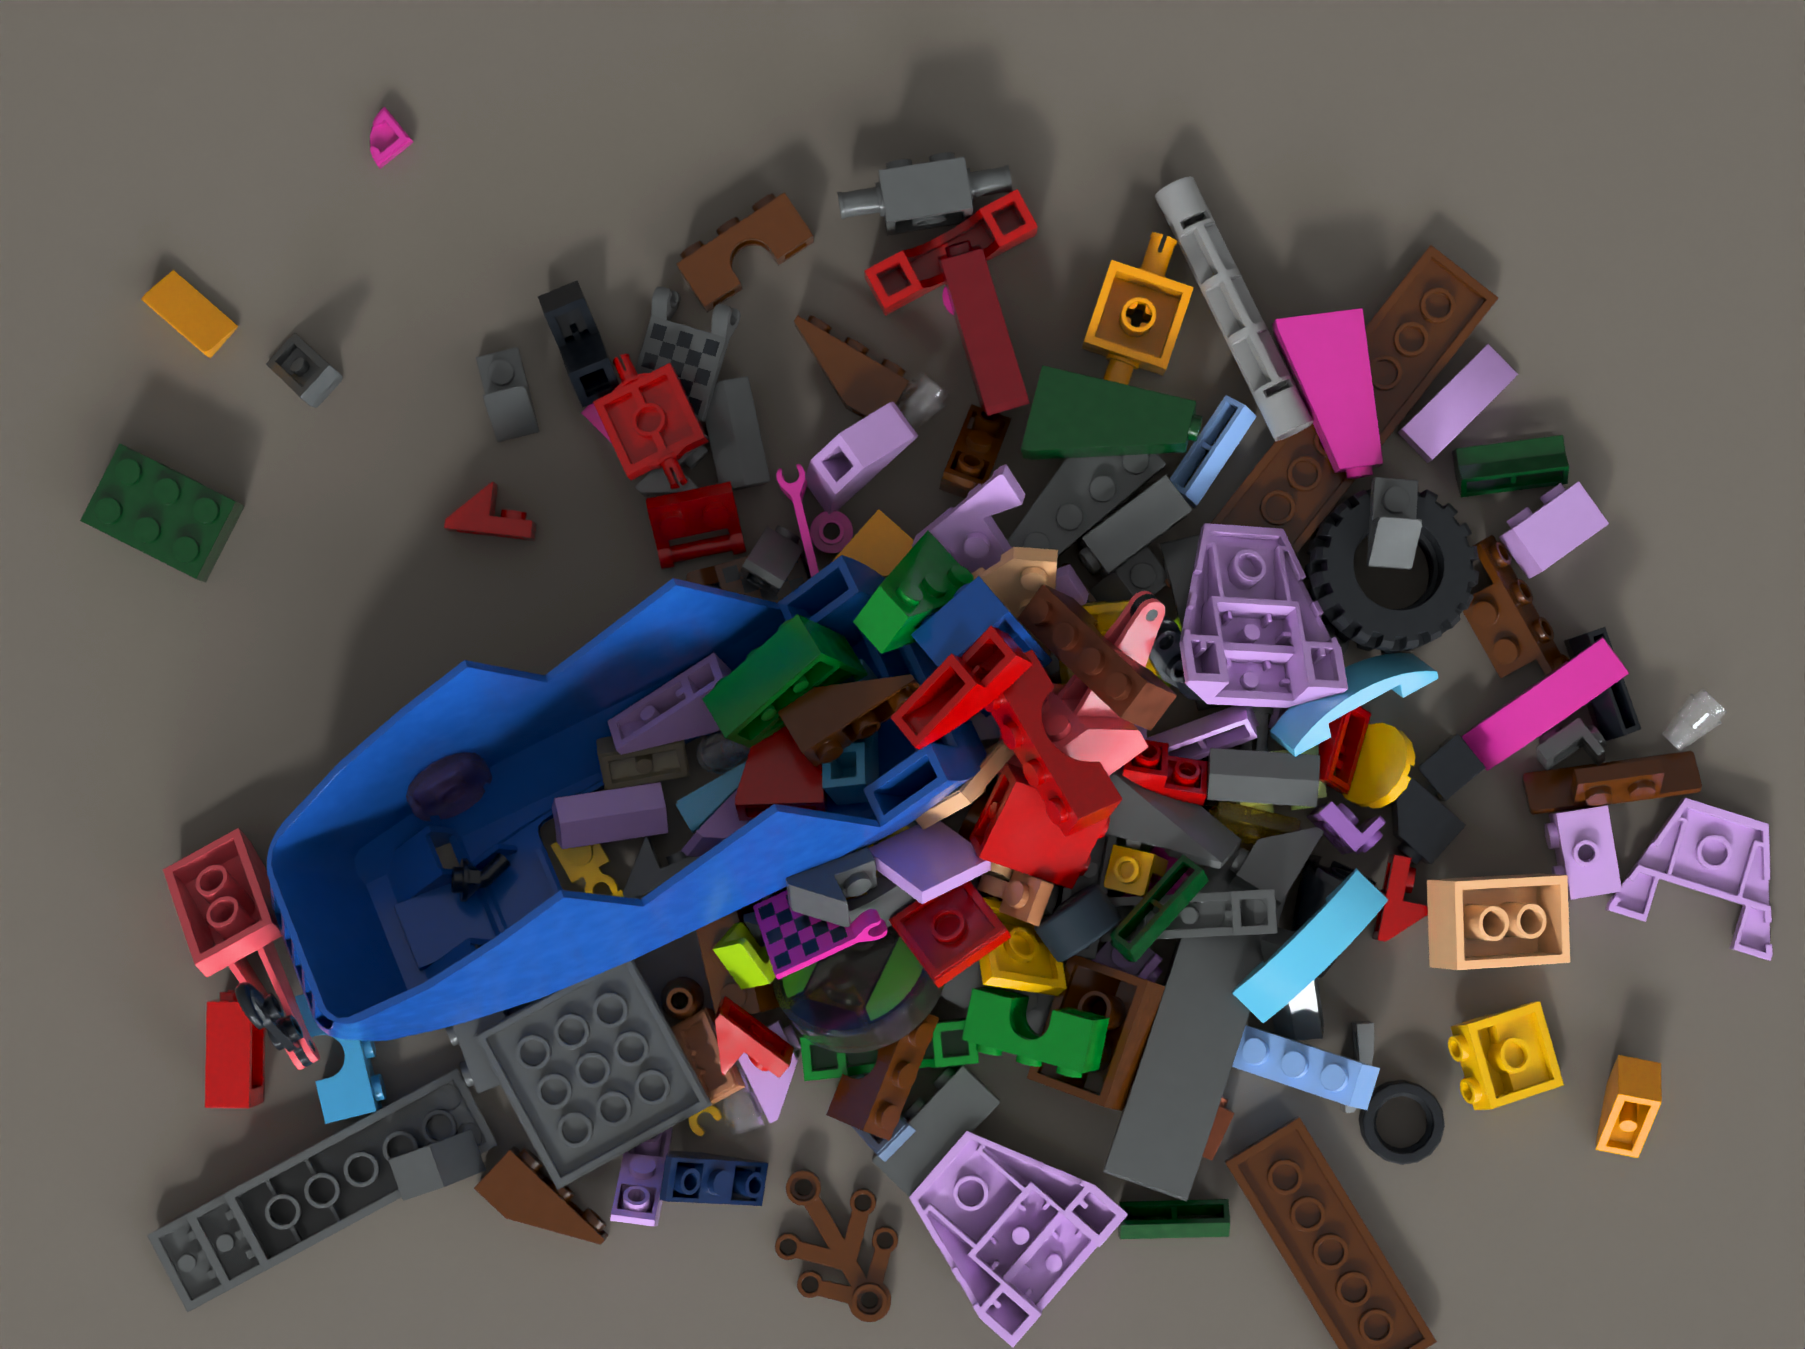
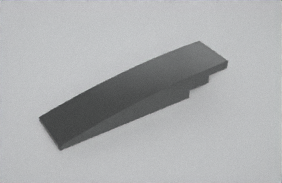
(1186, 1057)
(310, 1193)

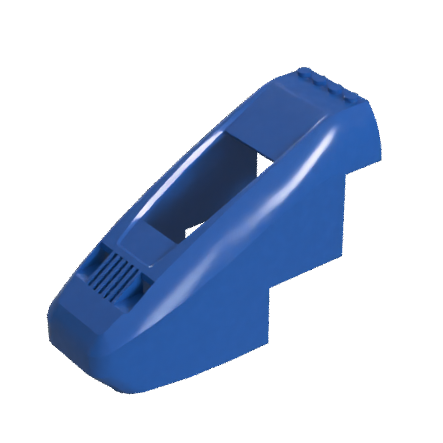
(375, 911)

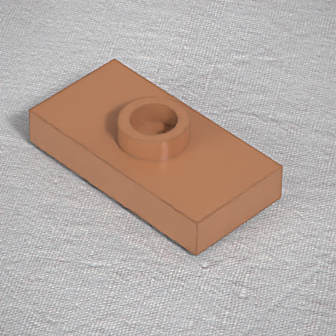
(700, 1044)

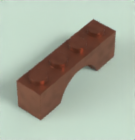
(1111, 674)

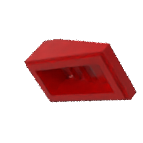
(1343, 749)

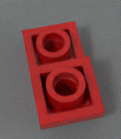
(1167, 774)

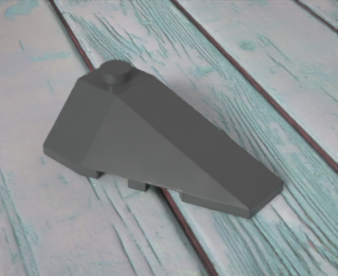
(1169, 825)

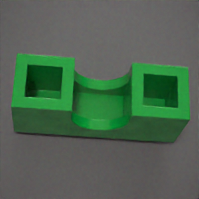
(999, 1023)

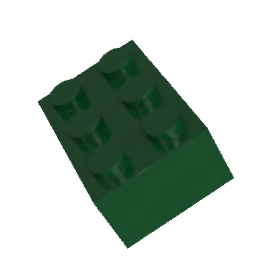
(162, 513)

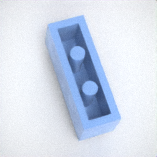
(1306, 1067)

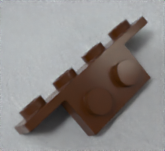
(1507, 619)
(1612, 782)

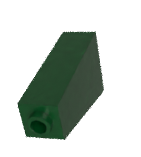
(1100, 417)

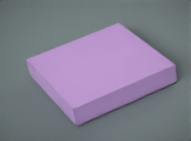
(928, 861)

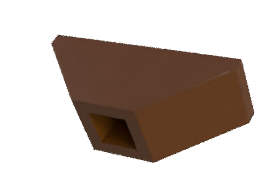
(974, 451)

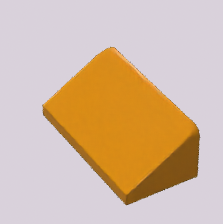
(190, 313)

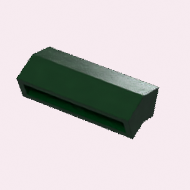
(1511, 466)
(1163, 913)
(1175, 1227)

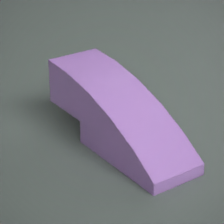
(1457, 403)

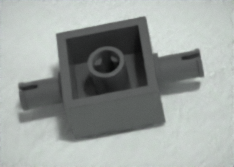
(925, 193)

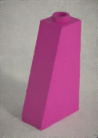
(1334, 379)

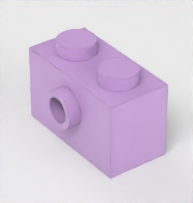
(1553, 529)
(1584, 851)

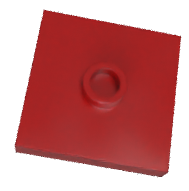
(950, 931)

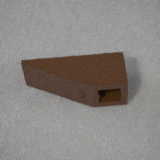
(856, 378)
(840, 714)
(529, 1197)

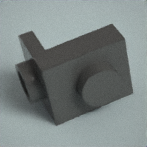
(1561, 743)

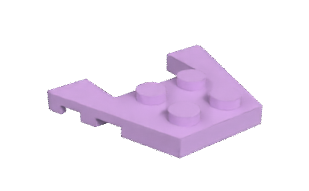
(975, 538)
(1713, 855)

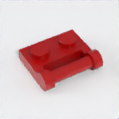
(692, 514)

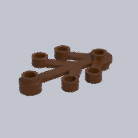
(841, 1252)

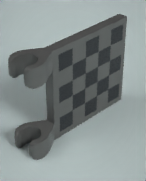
(691, 351)

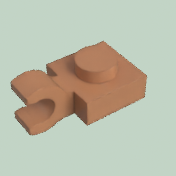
(1022, 896)

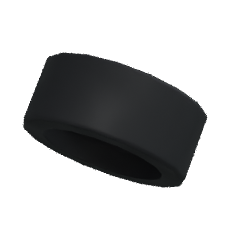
(1429, 1140)

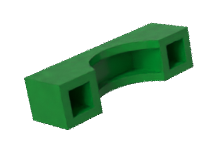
(943, 1051)

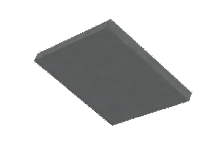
(593, 1071)

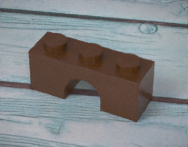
(771, 226)
(879, 1097)

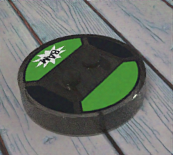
(859, 996)

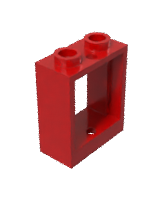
(233, 1056)

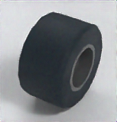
(1077, 922)

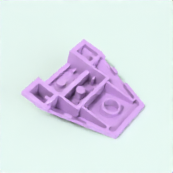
(1253, 625)
(1011, 1228)

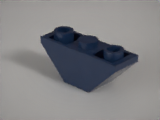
(712, 1179)

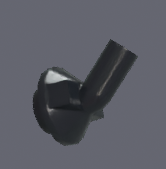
(468, 879)

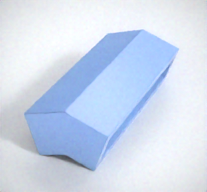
(1217, 454)

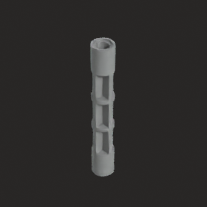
(1233, 308)

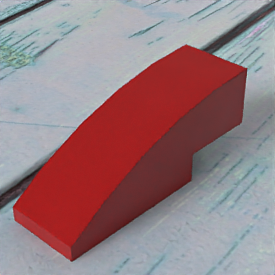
(961, 688)

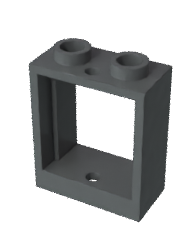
(1133, 528)

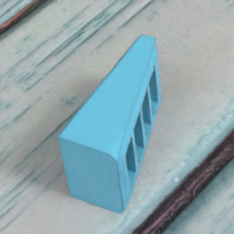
(703, 802)

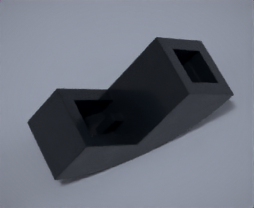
(579, 342)

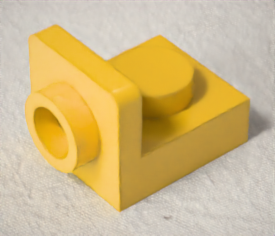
(1132, 870)

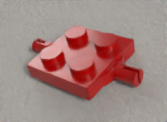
(650, 421)

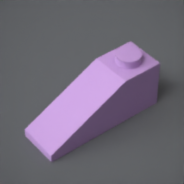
(671, 711)

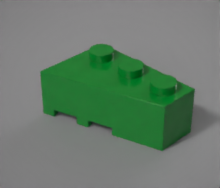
(911, 593)
(777, 674)

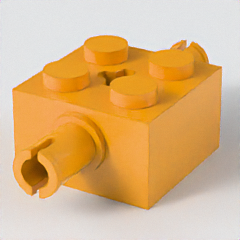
(1162, 306)

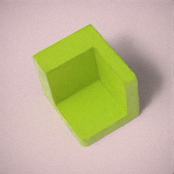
(744, 958)

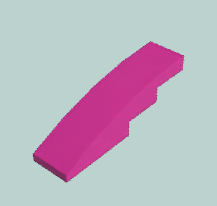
(1545, 703)

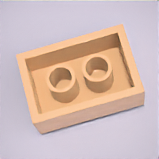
(1498, 921)

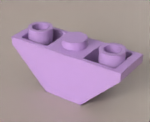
(858, 456)
(641, 1181)

